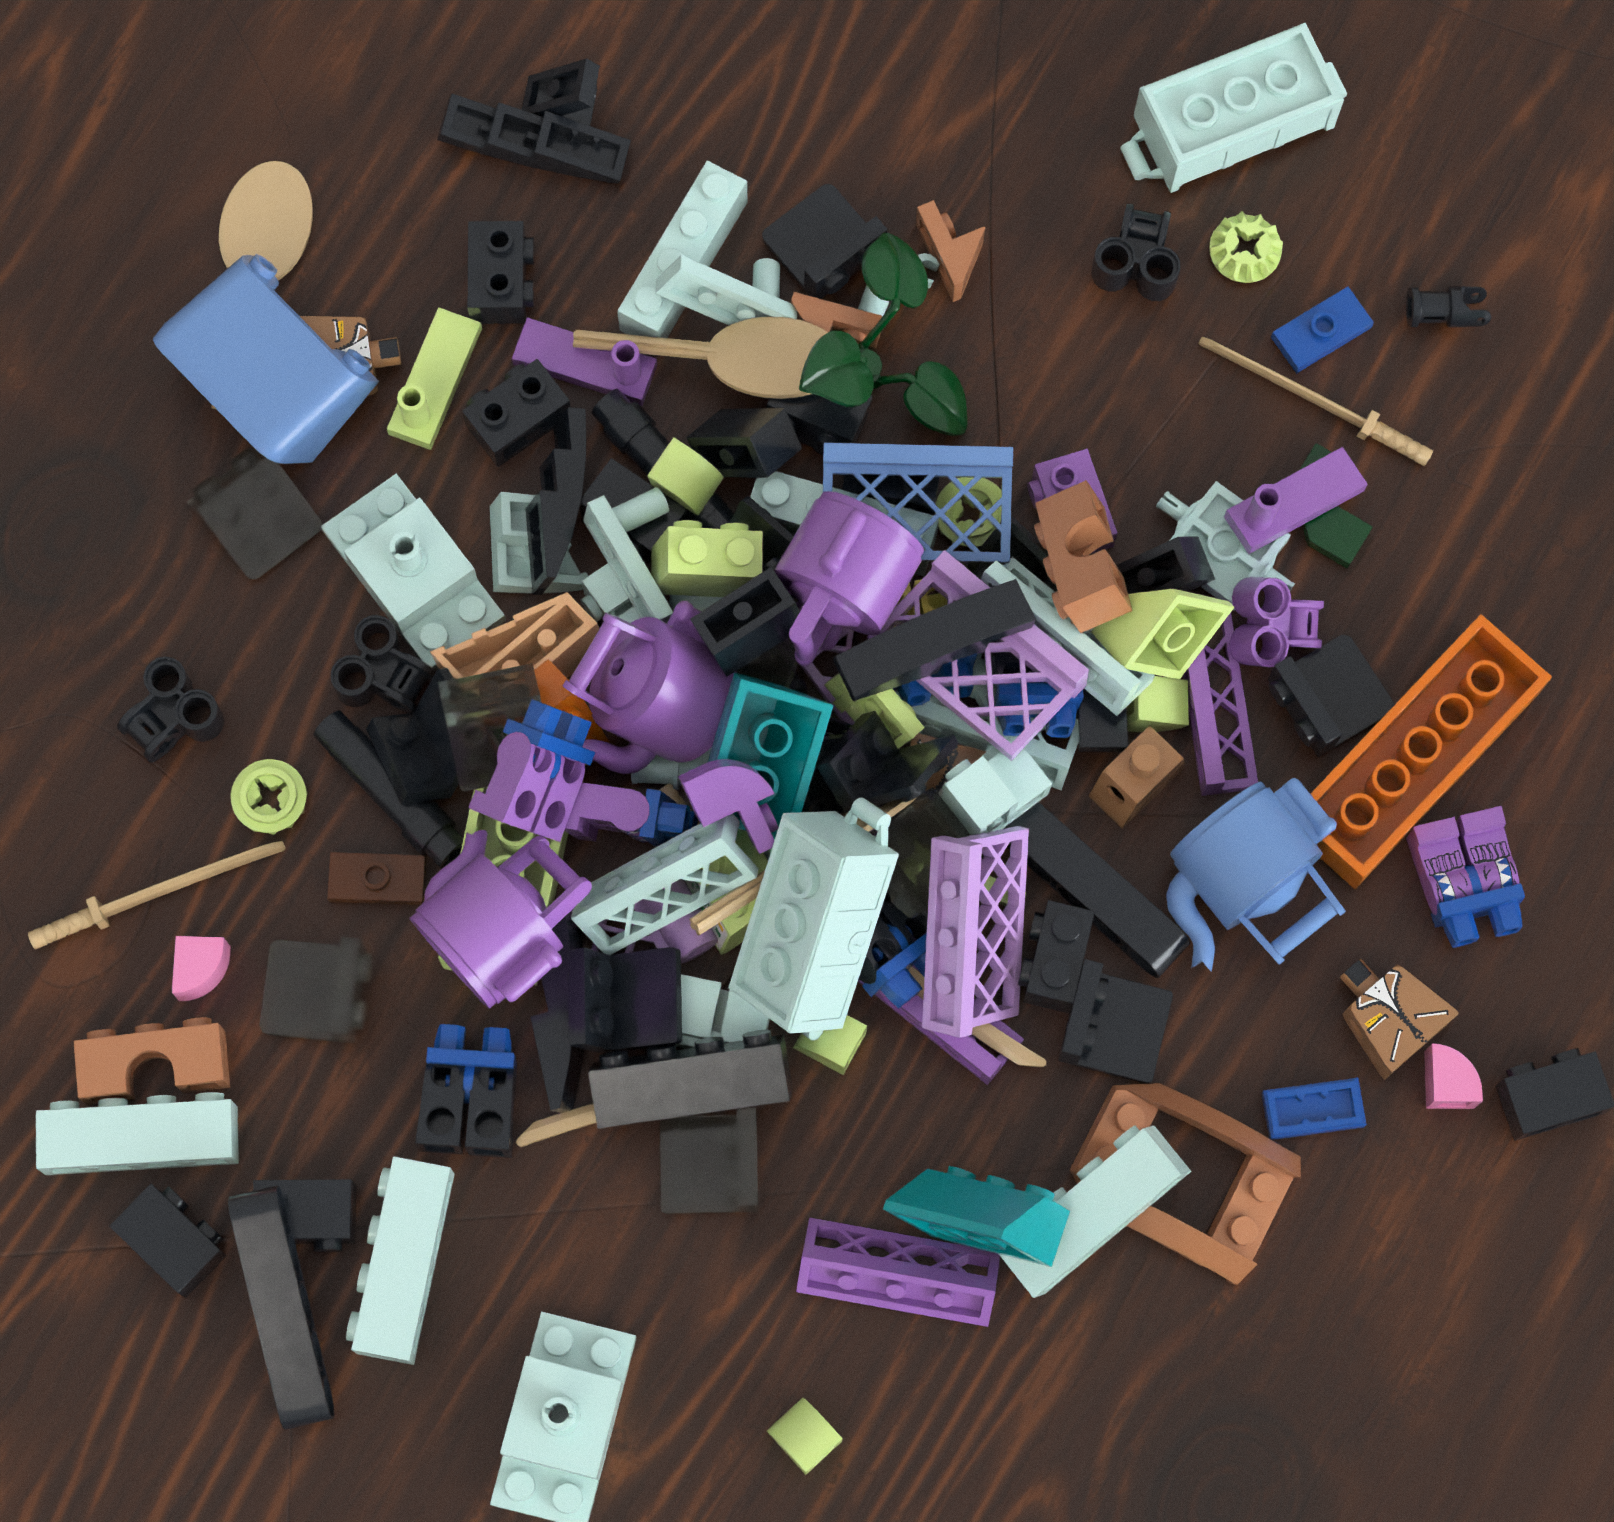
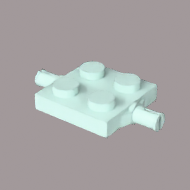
(1221, 546)

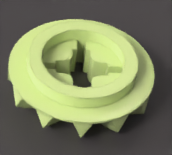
(1244, 266)
(986, 493)
(247, 795)

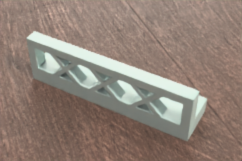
(1107, 678)
(942, 722)
(657, 870)

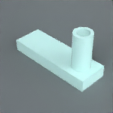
(724, 296)
(610, 530)

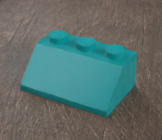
(775, 735)
(983, 1213)

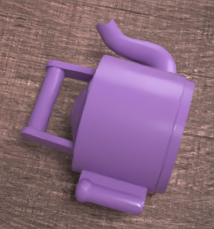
(845, 571)
(652, 689)
(495, 922)

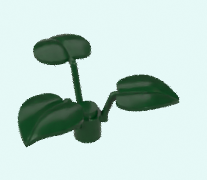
(849, 371)

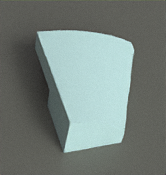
(511, 550)

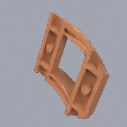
(1249, 1202)

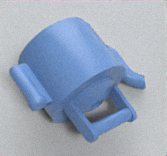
(1250, 865)

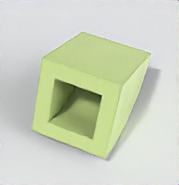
(685, 476)
(1160, 705)
(835, 1046)
(804, 1435)

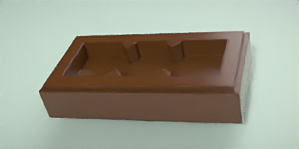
(376, 878)

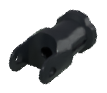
(1446, 307)

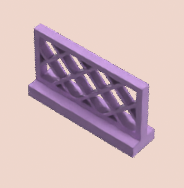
(1031, 647)
(957, 925)

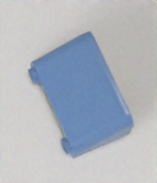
(264, 364)

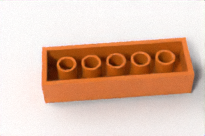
(1424, 747)

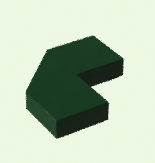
(1335, 532)

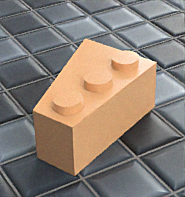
(549, 630)

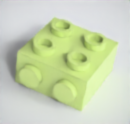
(705, 560)

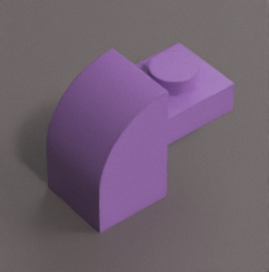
(727, 788)

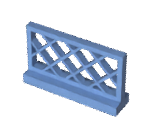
(930, 462)

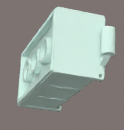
(1234, 108)
(815, 917)

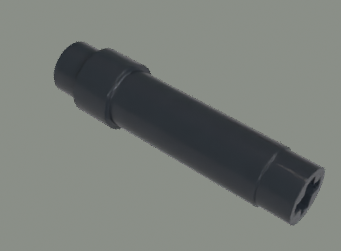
(635, 433)
(422, 823)

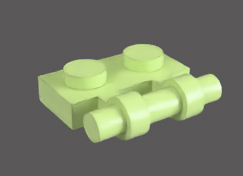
(895, 713)

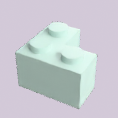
(994, 790)

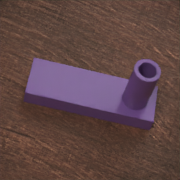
(588, 368)
(1295, 500)

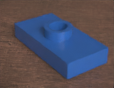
(1322, 329)
(1313, 1108)

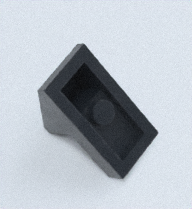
(564, 91)

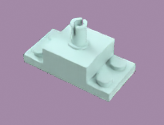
(412, 569)
(562, 1419)

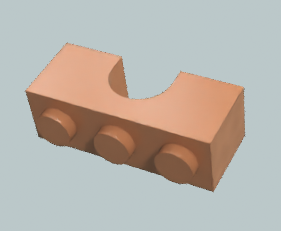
(1087, 585)
(110, 1061)

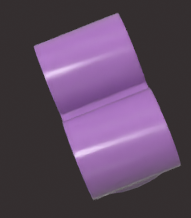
(1278, 622)

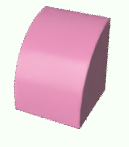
(198, 965)
(1450, 1079)

